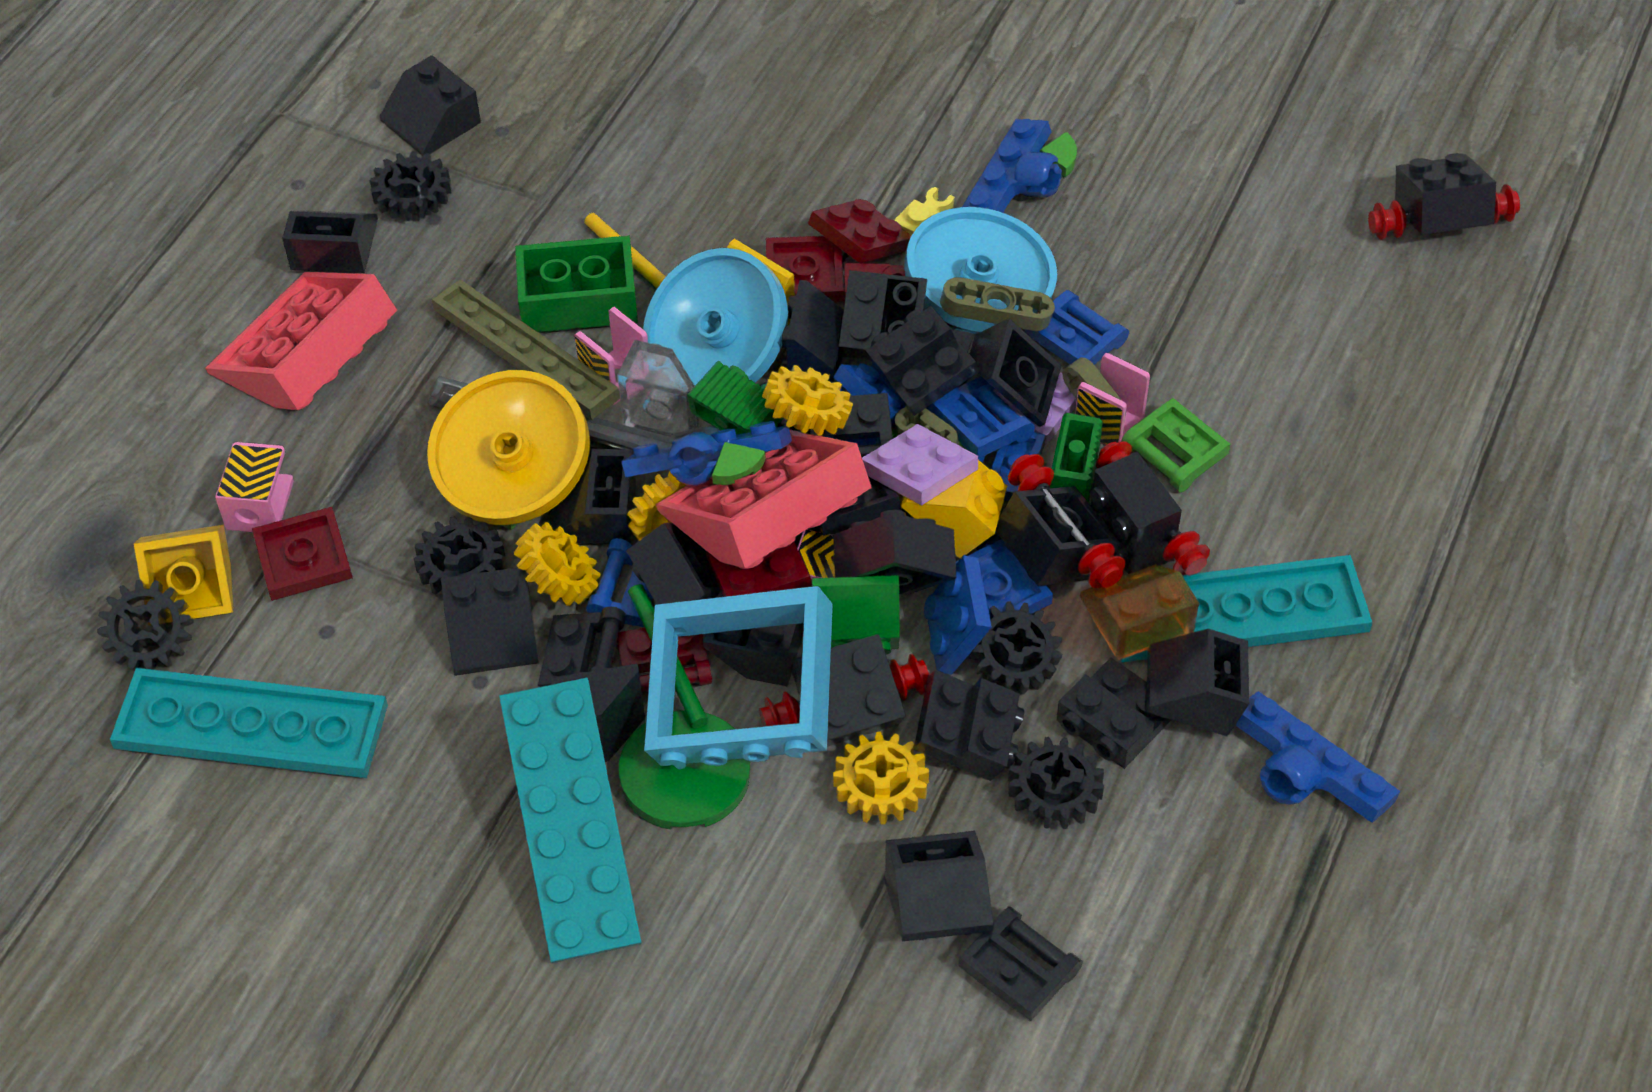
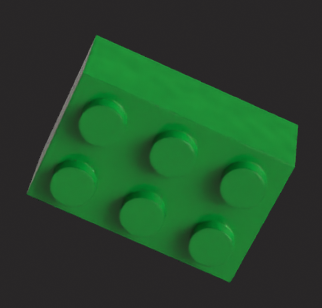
(575, 283)

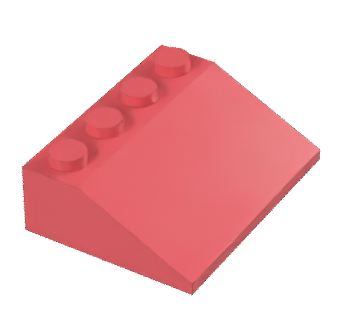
(304, 338)
(774, 505)

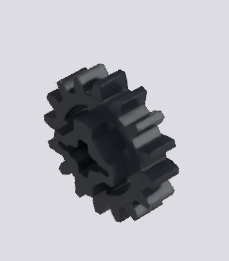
(410, 185)
(457, 552)
(156, 613)
(1033, 647)
(1076, 792)

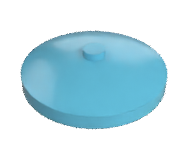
(978, 247)
(721, 310)

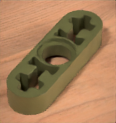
(1011, 296)

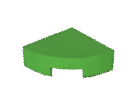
(1065, 150)
(737, 462)

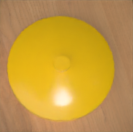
(508, 447)

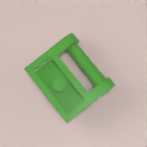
(1184, 436)

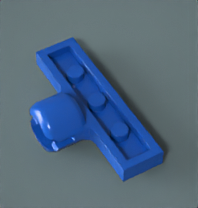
(1018, 168)
(696, 454)
(1310, 762)

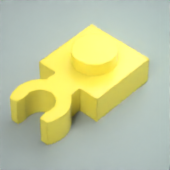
(918, 212)

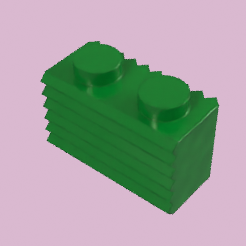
(729, 400)
(1077, 453)

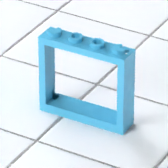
(733, 613)

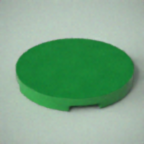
(685, 795)

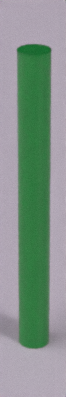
(682, 684)

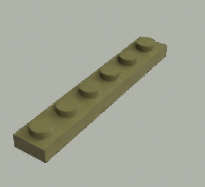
(524, 346)

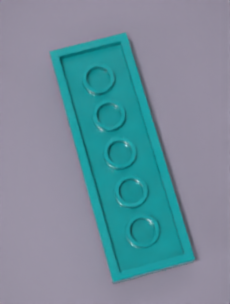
(1280, 602)
(250, 722)
(570, 820)

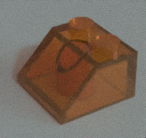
(1142, 609)

